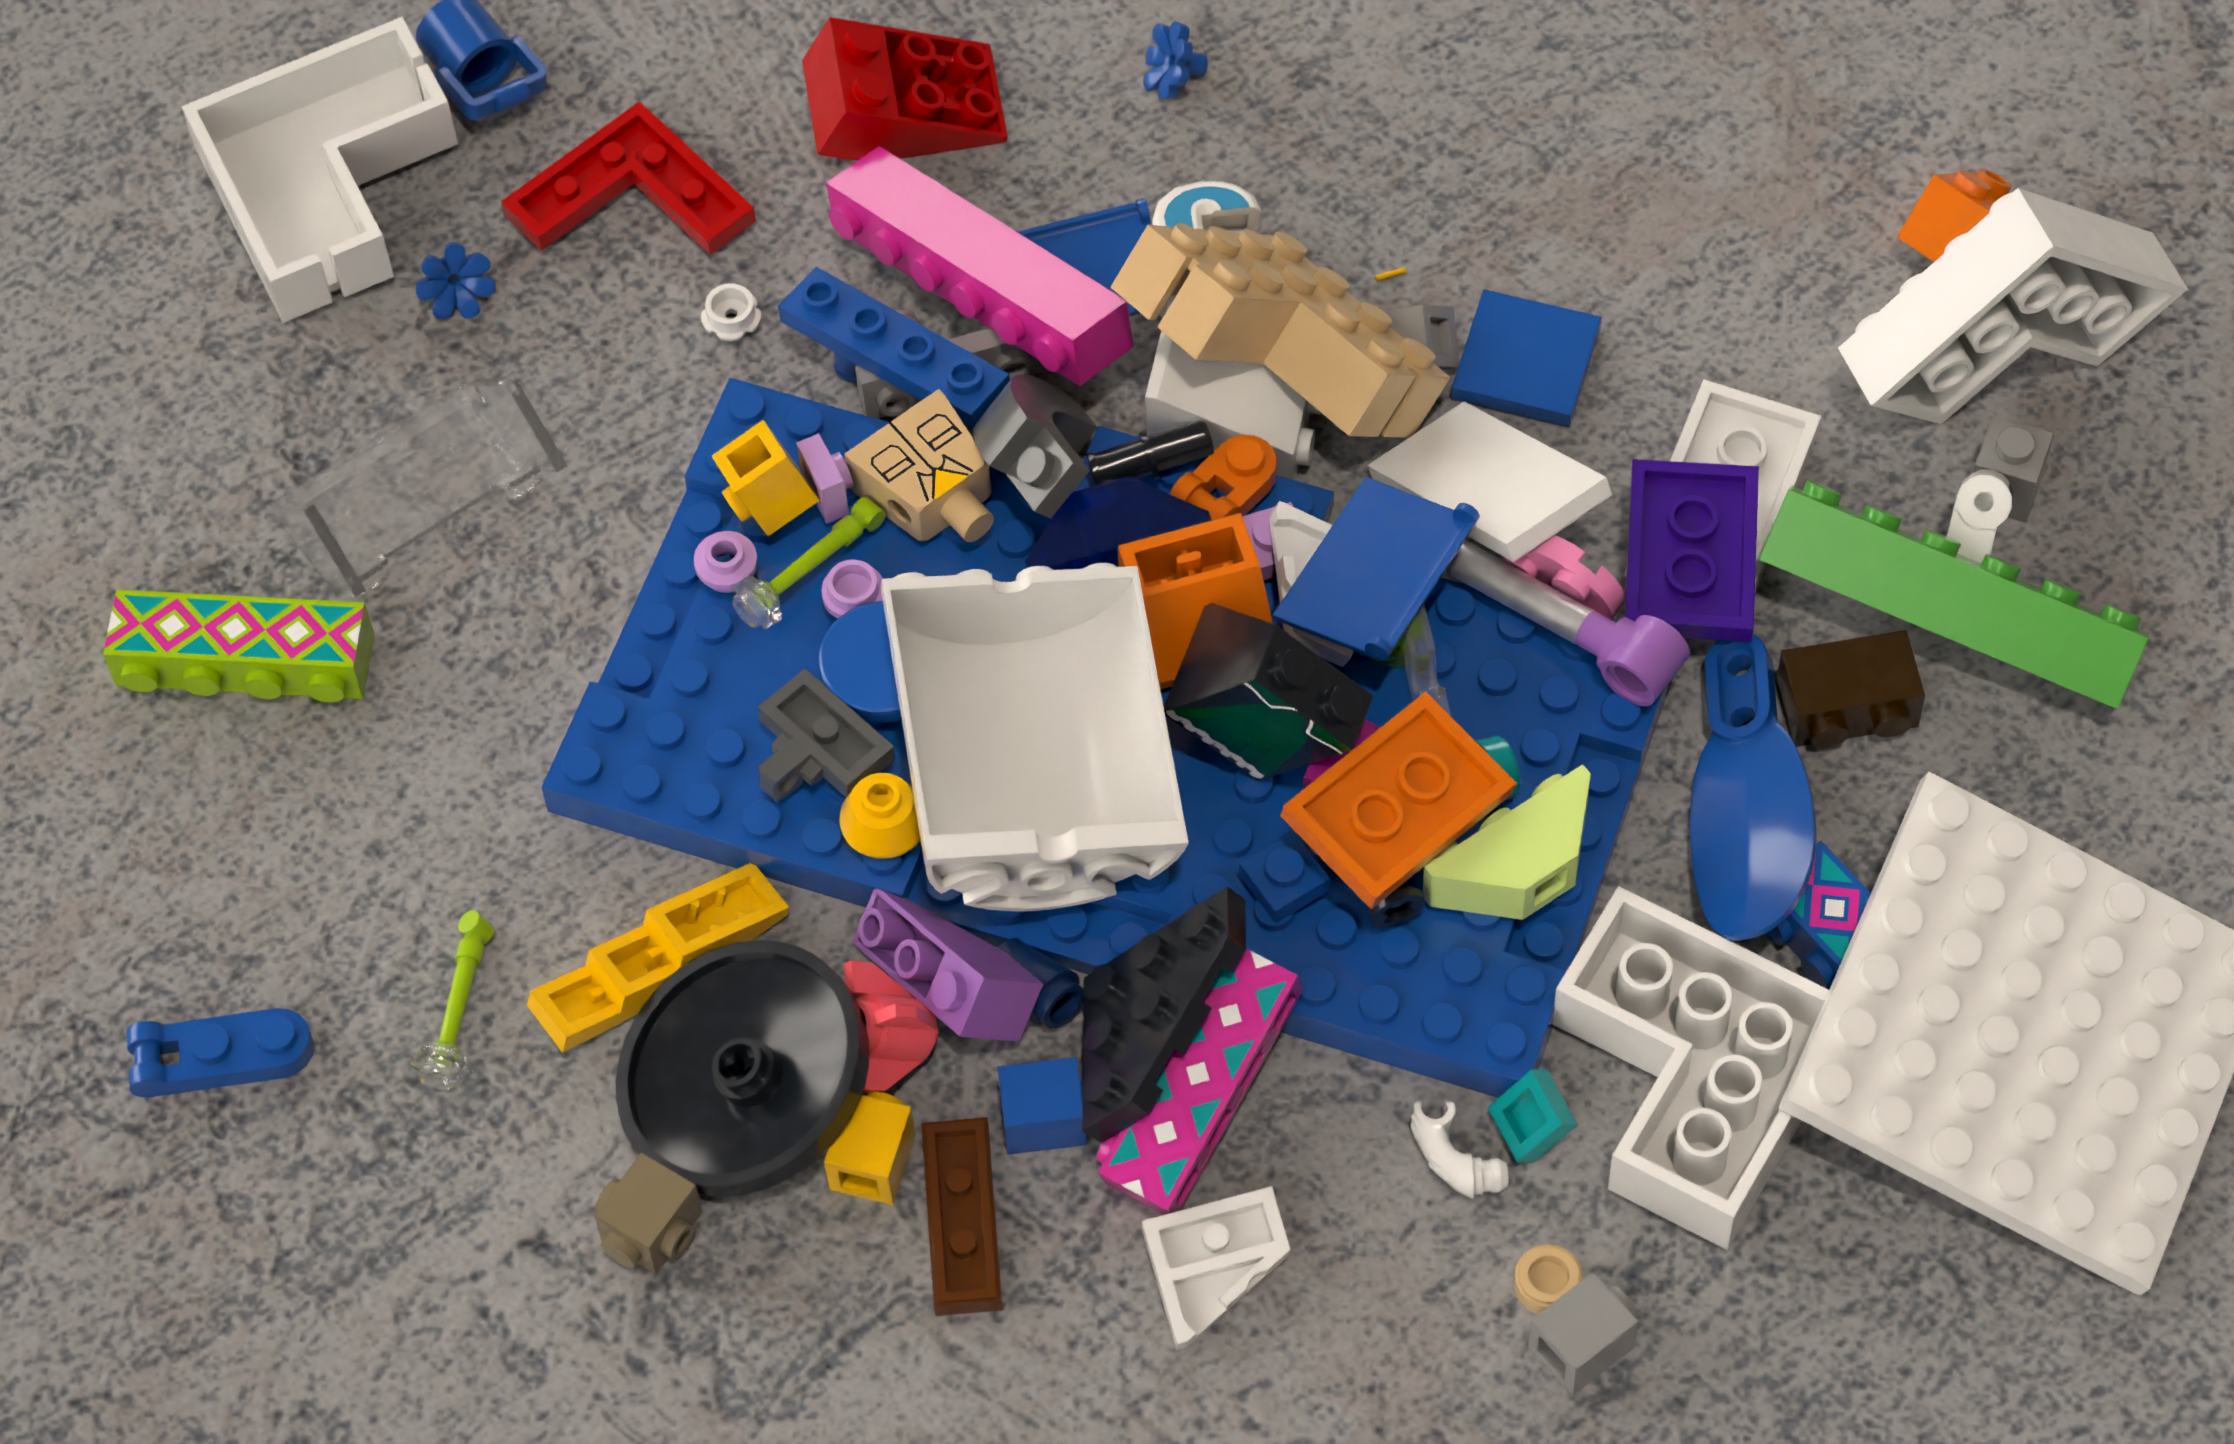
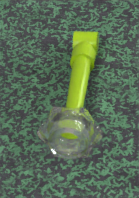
(759, 601)
(442, 1062)

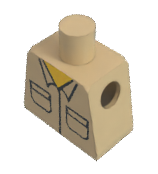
(925, 472)

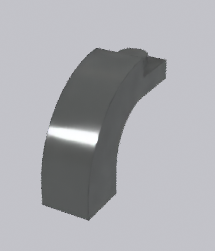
(1035, 440)

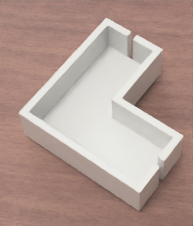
(301, 142)

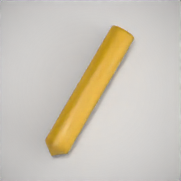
(1390, 274)

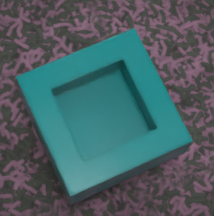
(1532, 1116)

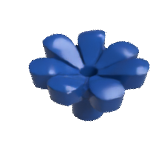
(1172, 60)
(455, 281)

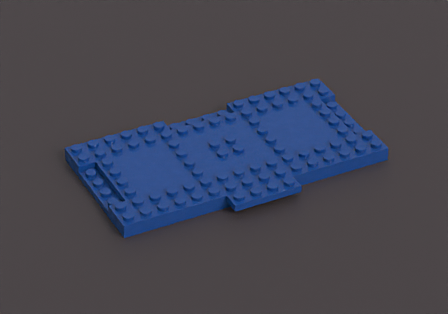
(1452, 995)

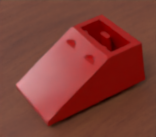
(900, 92)

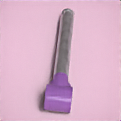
(1632, 656)

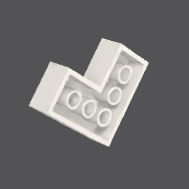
(2012, 283)
(1718, 1037)

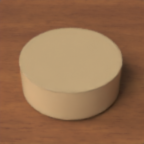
(1545, 1276)

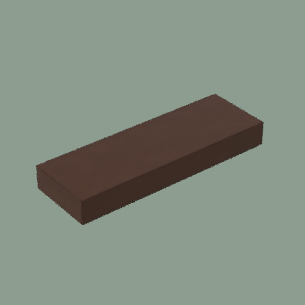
(961, 1217)

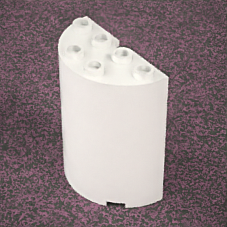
(1034, 733)

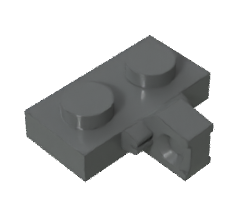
(817, 740)

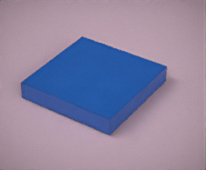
(1526, 358)

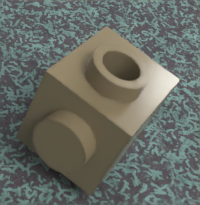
(647, 1215)

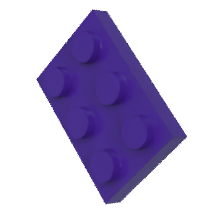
(1693, 547)

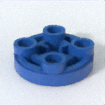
(859, 664)

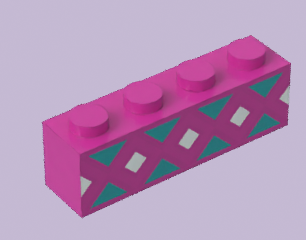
(1170, 1147)

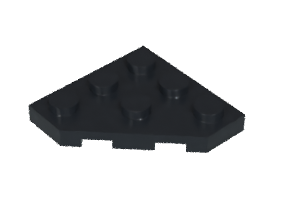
(1150, 1006)

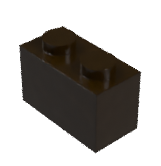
(1850, 689)

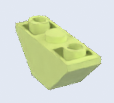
(1517, 855)

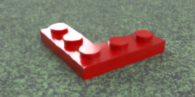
(624, 153)

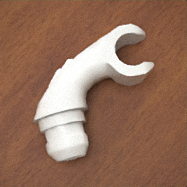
(1458, 1169)

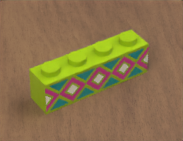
(239, 645)

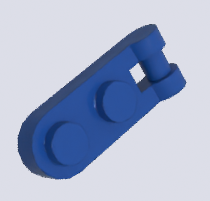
(218, 1051)

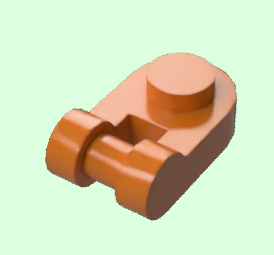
(1239, 468)

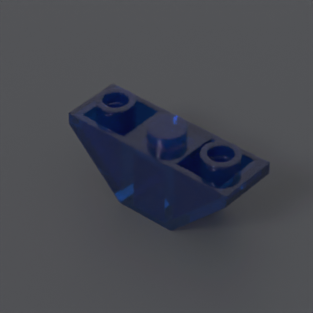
(1106, 516)

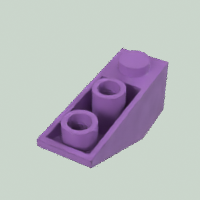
(947, 969)

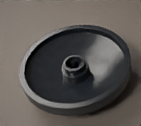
(743, 1067)

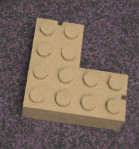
(1270, 305)

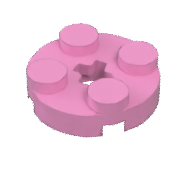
(1559, 567)

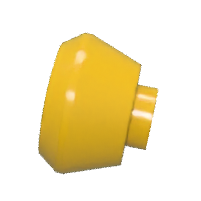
(880, 817)

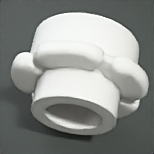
(729, 300)

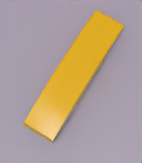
(632, 966)

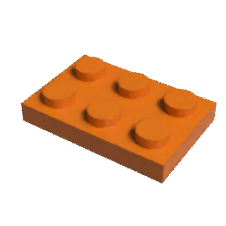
(1398, 800)

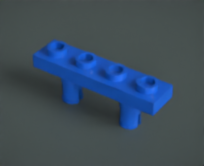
(889, 345)

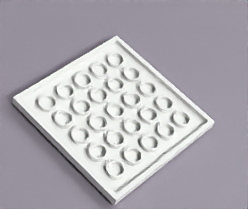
(2026, 1034)

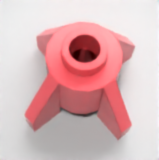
(896, 1023)

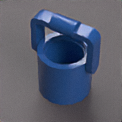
(476, 58)

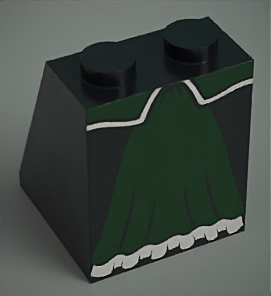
(1263, 696)

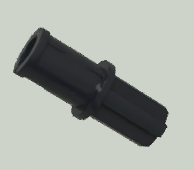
(1152, 453)

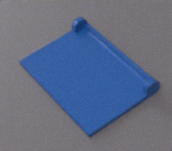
(1095, 241)
(1375, 568)

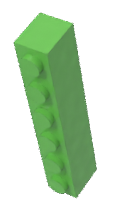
(1955, 595)

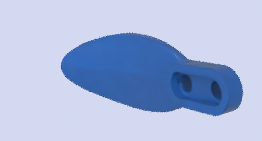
(1749, 800)

